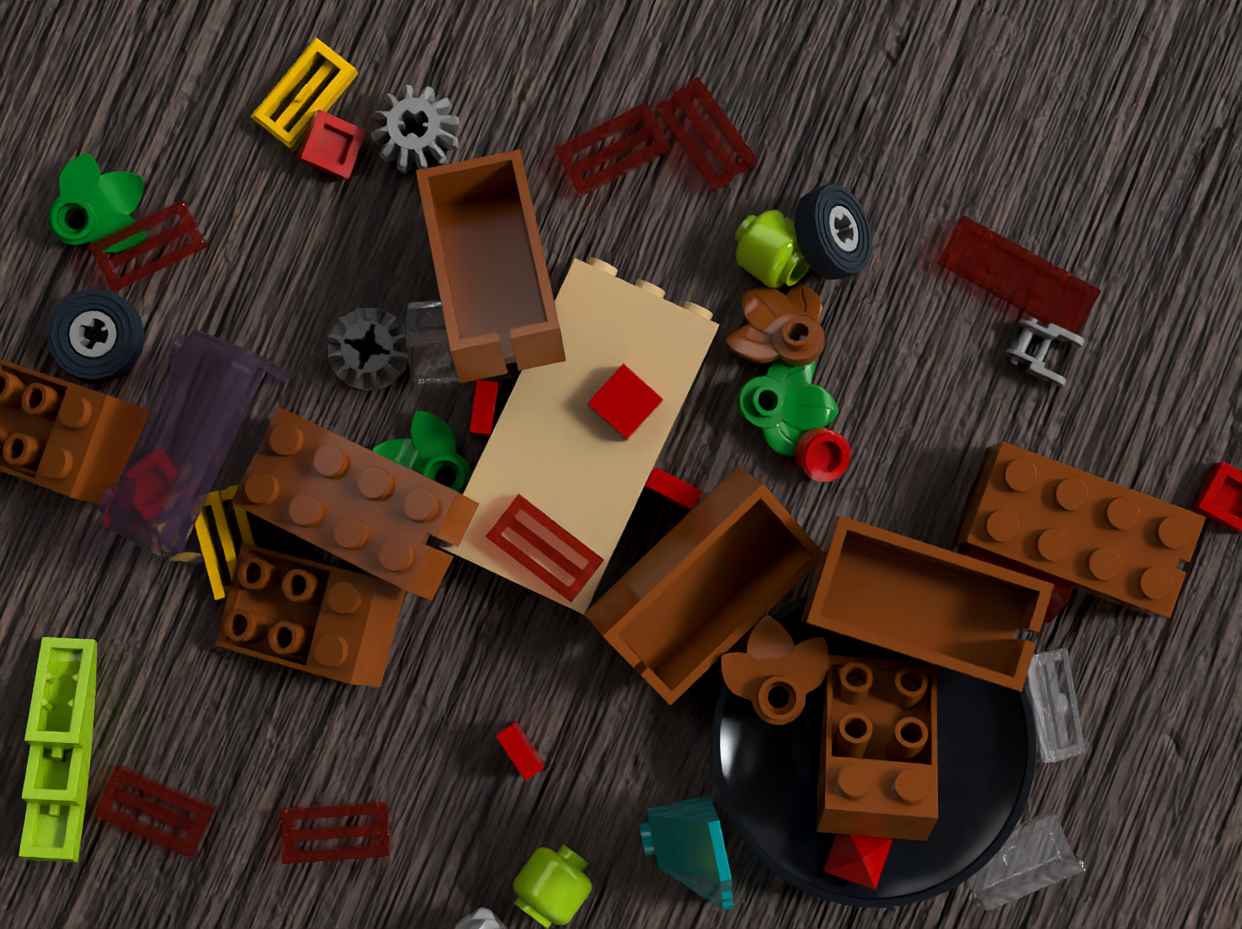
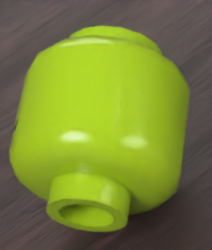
(770, 249)
(552, 886)

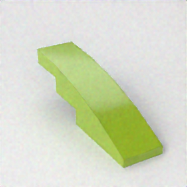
(60, 749)

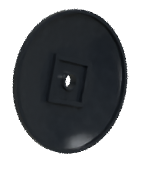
(772, 780)

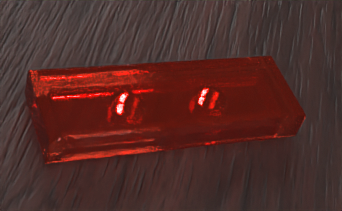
(1018, 276)

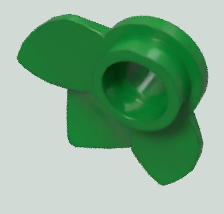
(103, 199)
(794, 408)
(428, 450)

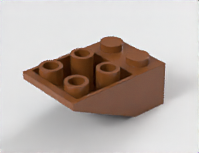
(64, 433)
(310, 616)
(878, 749)

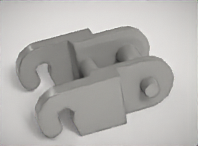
(1035, 365)

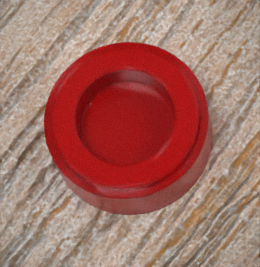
(822, 454)

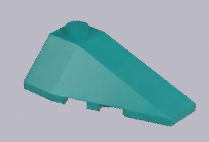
(690, 848)

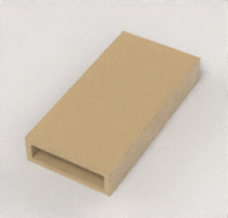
(561, 450)

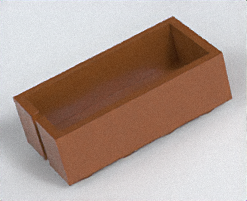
(490, 266)
(354, 503)
(1081, 529)
(704, 584)
(926, 602)

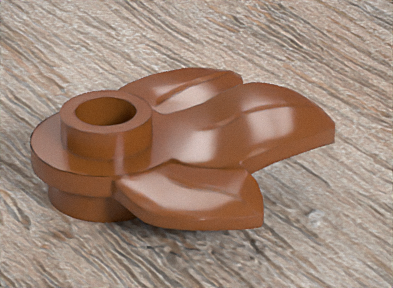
(774, 320)
(775, 662)

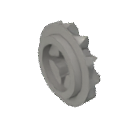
(379, 370)

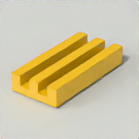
(288, 83)
(207, 543)

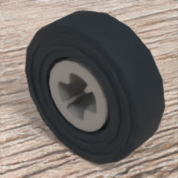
(833, 232)
(85, 311)

